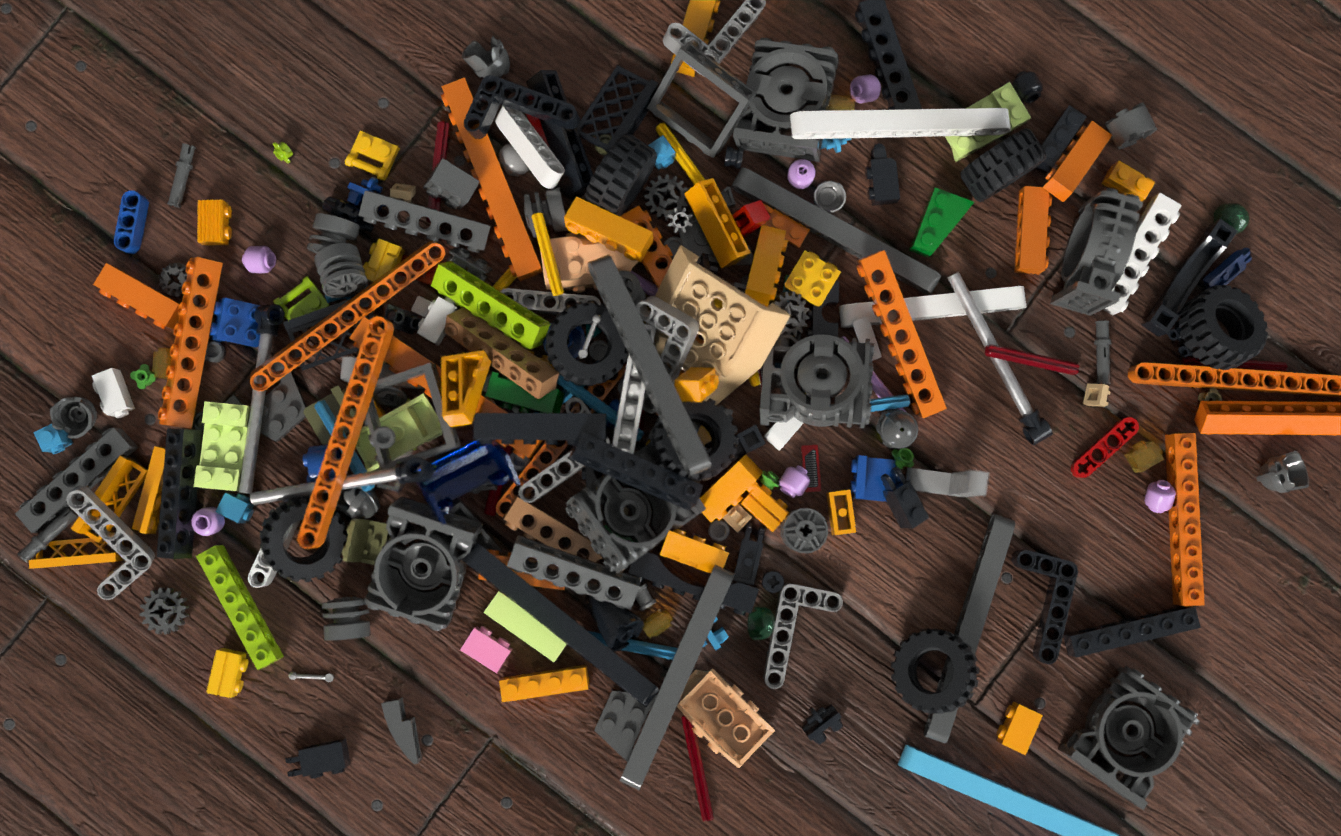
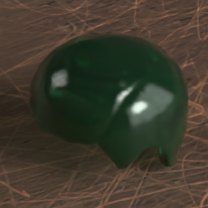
(1234, 215)
(761, 623)

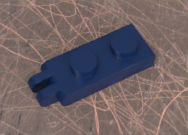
(1228, 269)

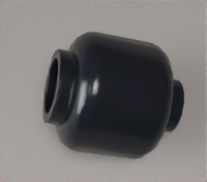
(1027, 86)

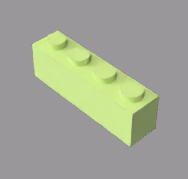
(524, 626)

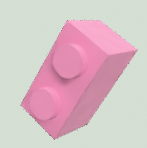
(486, 648)

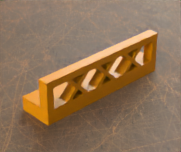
(108, 491)
(149, 505)
(64, 560)

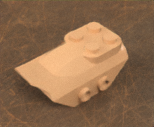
(572, 260)
(723, 716)

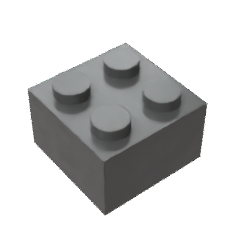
(450, 185)

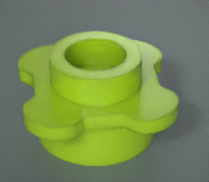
(282, 151)

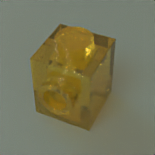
(1144, 456)

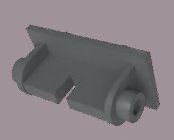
(476, 266)

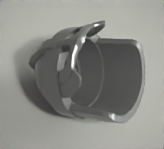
(490, 62)
(66, 416)
(889, 428)
(1284, 473)
(358, 503)

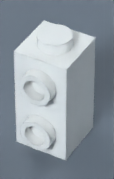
(433, 325)
(113, 393)

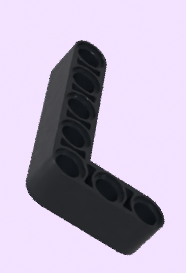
(517, 102)
(1052, 600)

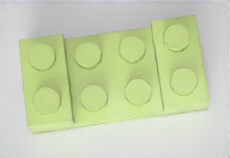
(1001, 98)
(413, 426)
(222, 446)

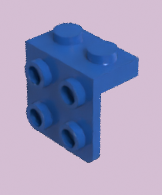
(235, 322)
(867, 477)

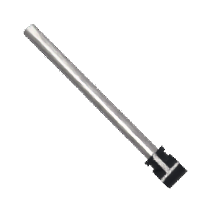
(267, 330)
(1035, 428)
(402, 472)

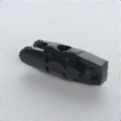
(347, 211)

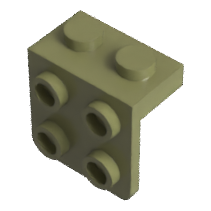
(334, 402)
(364, 540)

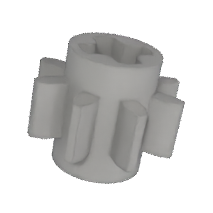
(684, 223)

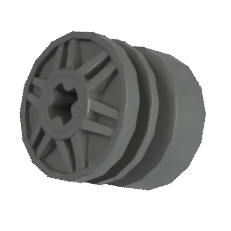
(552, 210)
(332, 230)
(340, 270)
(794, 538)
(346, 619)

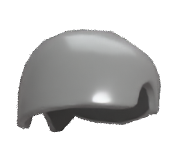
(511, 161)
(829, 196)

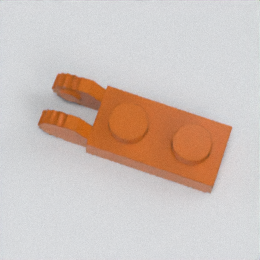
(794, 231)

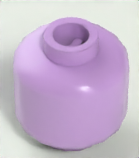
(865, 88)
(807, 174)
(259, 259)
(794, 481)
(1160, 496)
(207, 521)

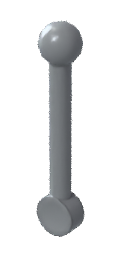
(583, 352)
(329, 677)

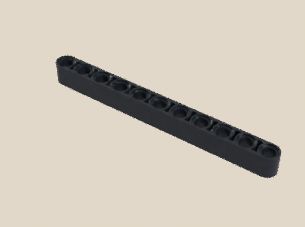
(561, 624)

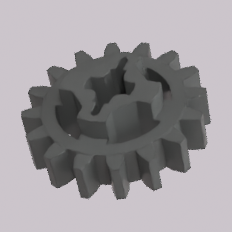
(658, 194)
(796, 309)
(163, 601)

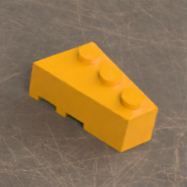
(462, 385)
(693, 551)

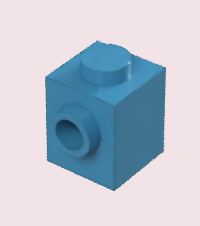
(664, 152)
(52, 440)
(235, 507)

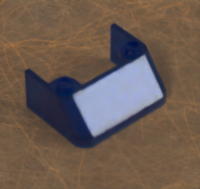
(464, 472)

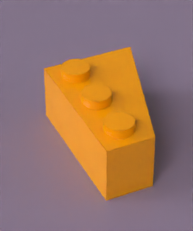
(729, 488)

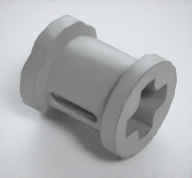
(644, 598)

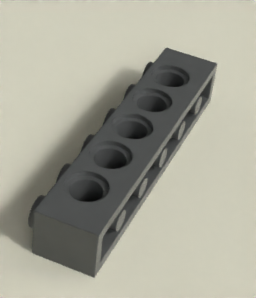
(372, 201)
(30, 511)
(567, 563)

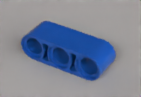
(126, 213)

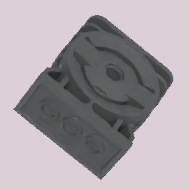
(768, 78)
(1098, 252)
(819, 356)
(614, 550)
(442, 555)
(1106, 720)

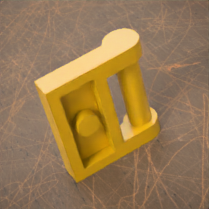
(374, 149)

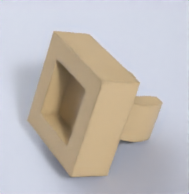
(403, 191)
(1096, 395)
(737, 517)

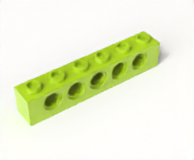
(450, 274)
(239, 606)

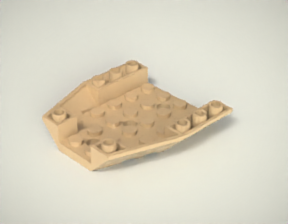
(734, 336)

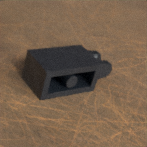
(321, 758)

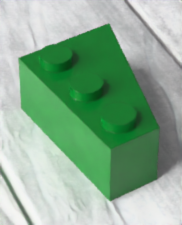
(937, 221)
(512, 395)

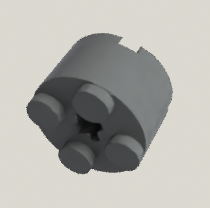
(1131, 126)

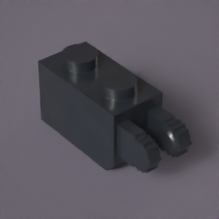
(882, 178)
(903, 500)

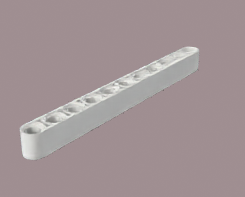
(899, 123)

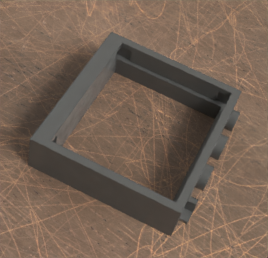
(720, 78)
(435, 386)

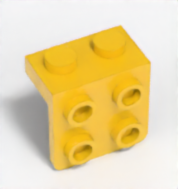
(812, 278)

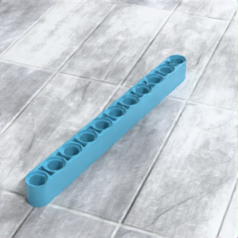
(998, 795)

